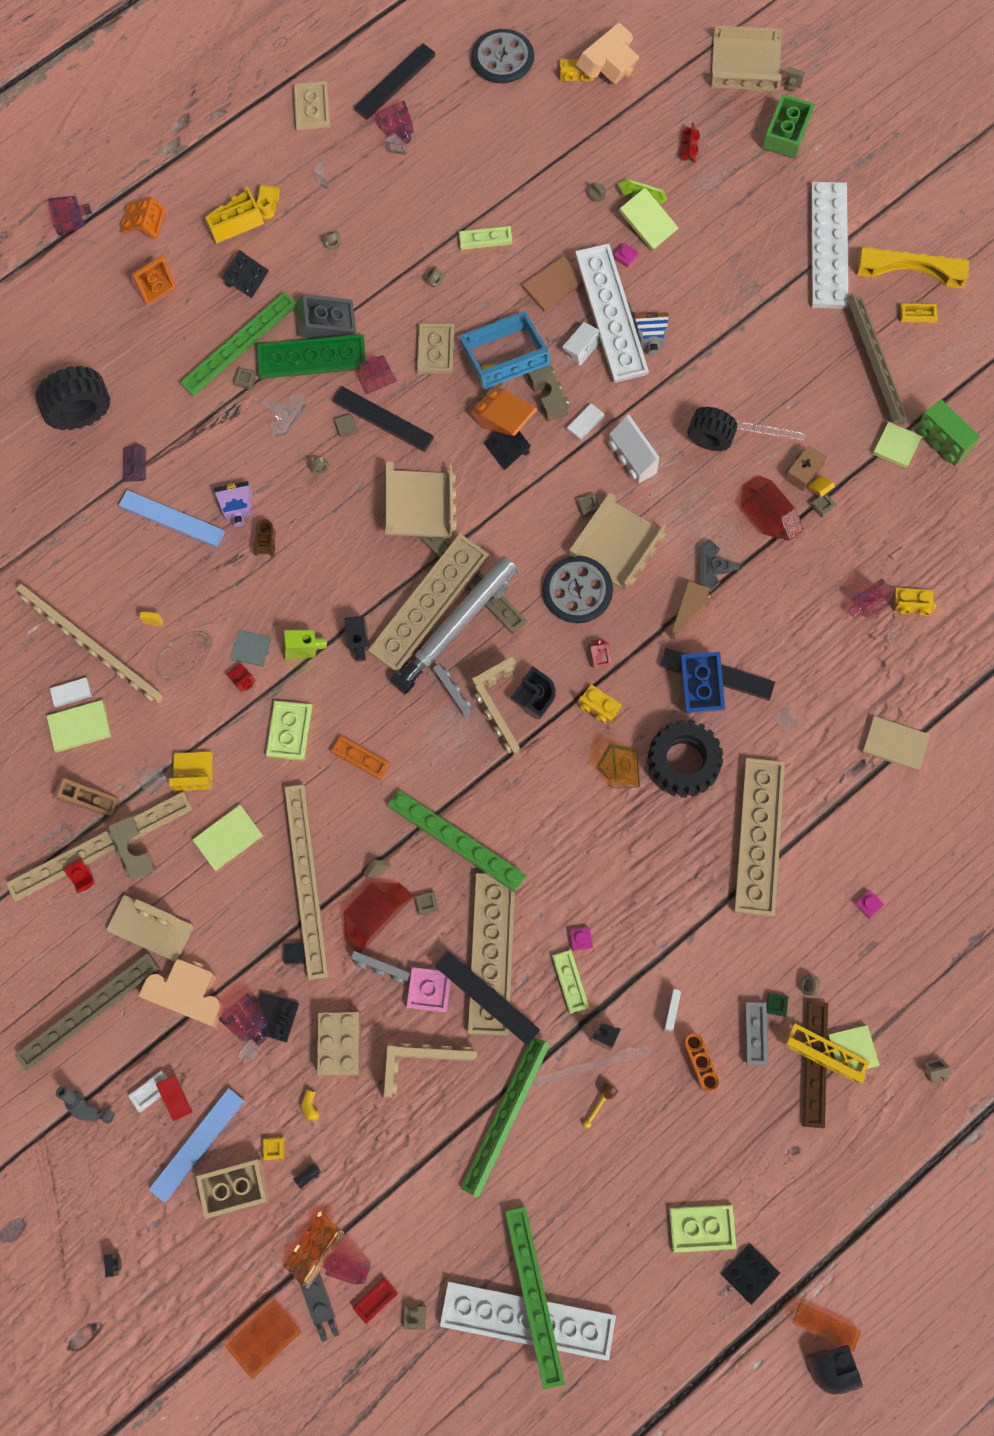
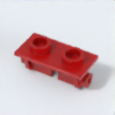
(690, 138)

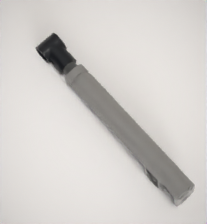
(491, 585)

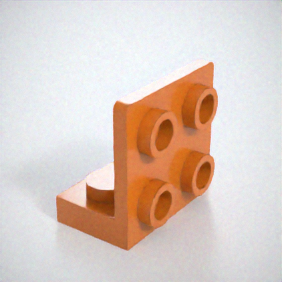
(143, 216)

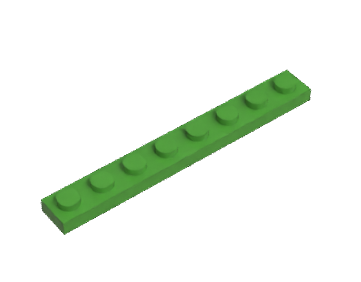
(238, 344)
(457, 841)
(505, 1117)
(534, 1299)

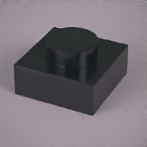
(294, 953)
(112, 1265)

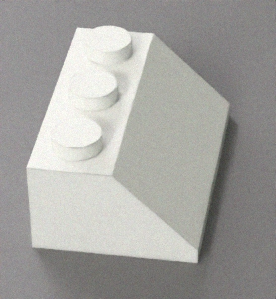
(634, 450)

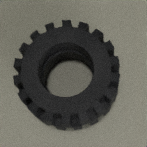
(712, 428)

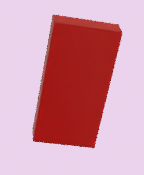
(174, 1097)
(375, 1300)

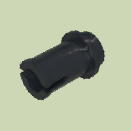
(307, 1175)

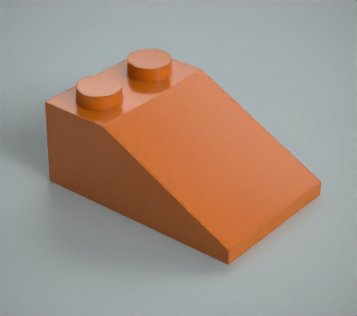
(153, 280)
(502, 412)

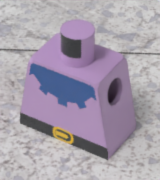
(235, 502)

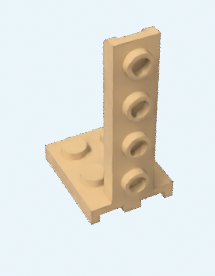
(488, 680)
(424, 1051)

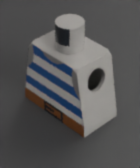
(651, 330)

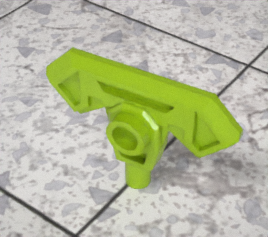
(632, 187)

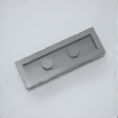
(453, 690)
(380, 968)
(756, 1033)

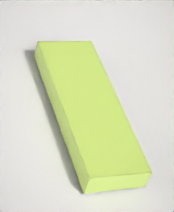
(485, 237)
(570, 981)

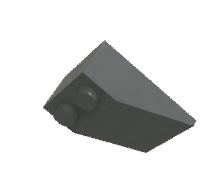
(324, 316)

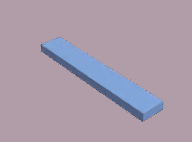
(172, 518)
(196, 1145)

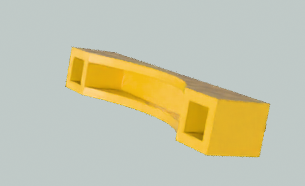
(948, 271)

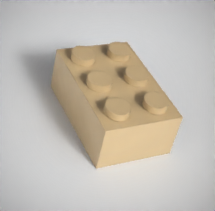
(339, 1044)
(233, 1188)

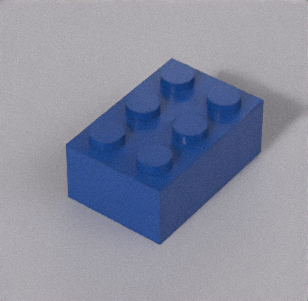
(702, 682)

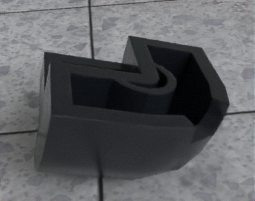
(535, 693)
(835, 1370)

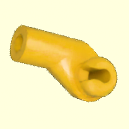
(307, 1107)

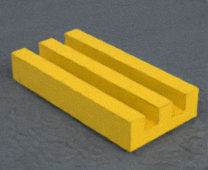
(919, 315)

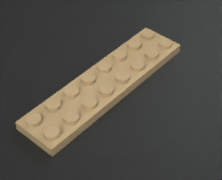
(429, 603)
(759, 837)
(491, 949)

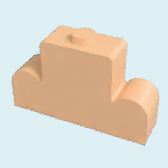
(610, 55)
(185, 992)

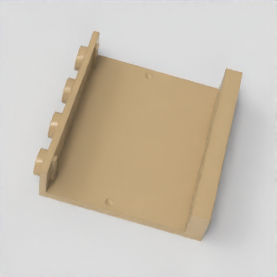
(746, 58)
(419, 503)
(618, 541)

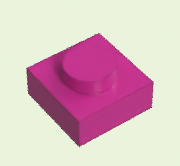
(625, 255)
(869, 904)
(581, 939)

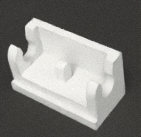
(582, 343)

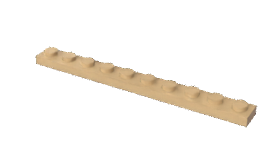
(94, 649)
(96, 847)
(306, 883)

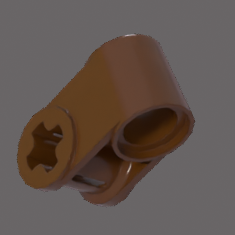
(264, 542)

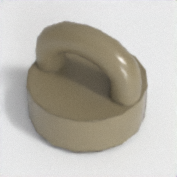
(596, 192)
(331, 236)
(432, 275)
(318, 465)
(810, 985)

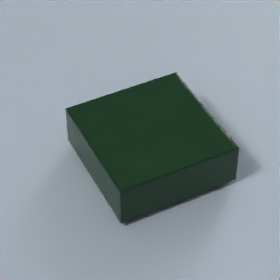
(777, 1004)

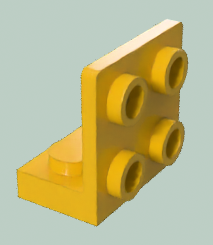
(192, 771)

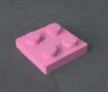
(428, 990)

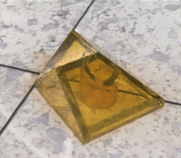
(620, 766)

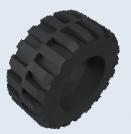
(72, 398)
(684, 734)

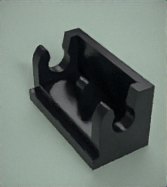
(607, 1037)

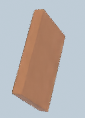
(553, 283)

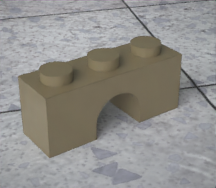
(554, 404)
(136, 864)

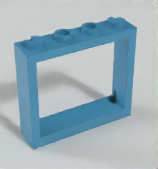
(511, 368)

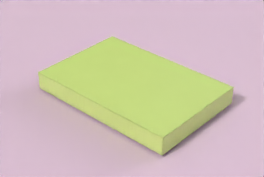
(648, 219)
(79, 726)
(289, 730)
(227, 837)
(702, 1228)

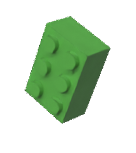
(788, 125)
(947, 432)

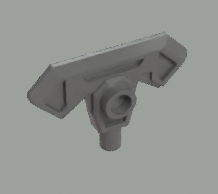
(713, 565)

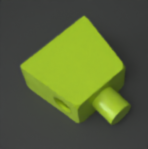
(302, 644)

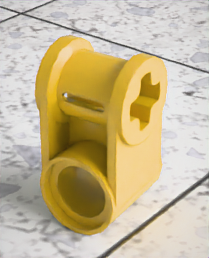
(268, 200)

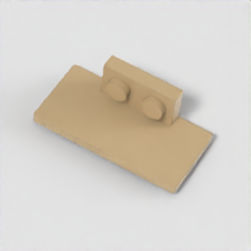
(150, 928)

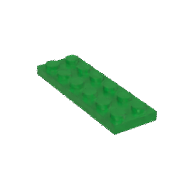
(311, 356)

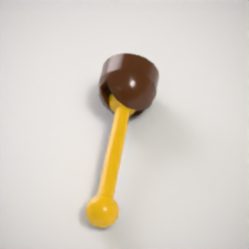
(607, 1092)

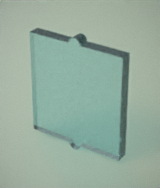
(251, 648)

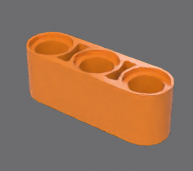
(701, 1073)

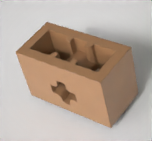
(813, 462)

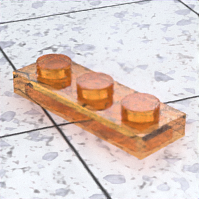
(826, 1326)

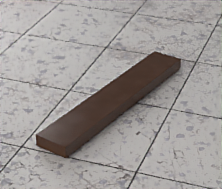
(815, 1073)

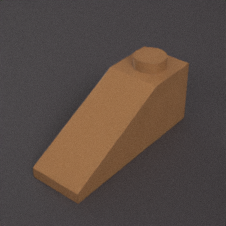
(692, 606)
(84, 797)

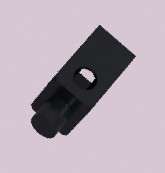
(357, 629)

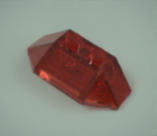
(770, 509)
(373, 912)

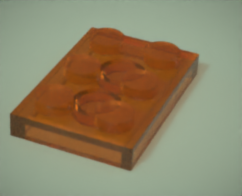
(313, 1249)
(263, 1339)

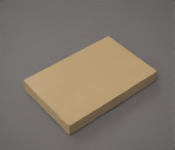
(311, 105)
(435, 348)
(896, 743)

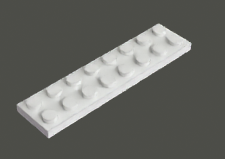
(829, 245)
(611, 313)
(506, 1318)

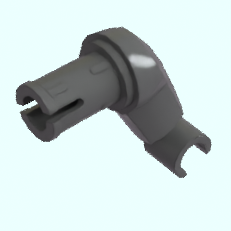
(80, 1109)

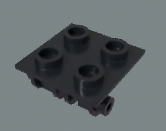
(245, 274)
(507, 448)
(279, 1014)
(750, 1274)

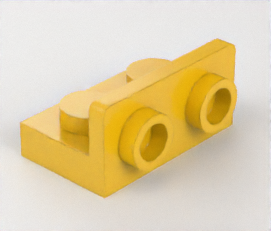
(571, 72)
(914, 601)
(599, 704)

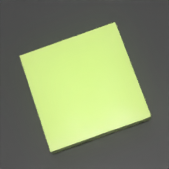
(897, 445)
(858, 1042)

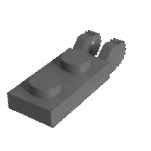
(320, 1307)

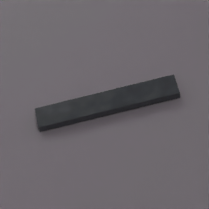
(394, 81)
(383, 419)
(732, 678)
(487, 998)

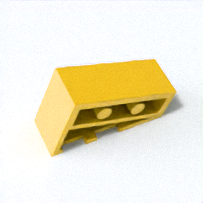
(235, 217)

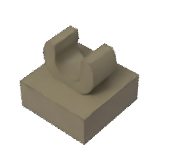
(794, 78)
(937, 1069)
(415, 1317)

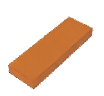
(360, 757)

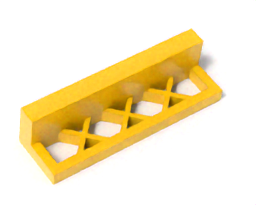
(826, 1060)

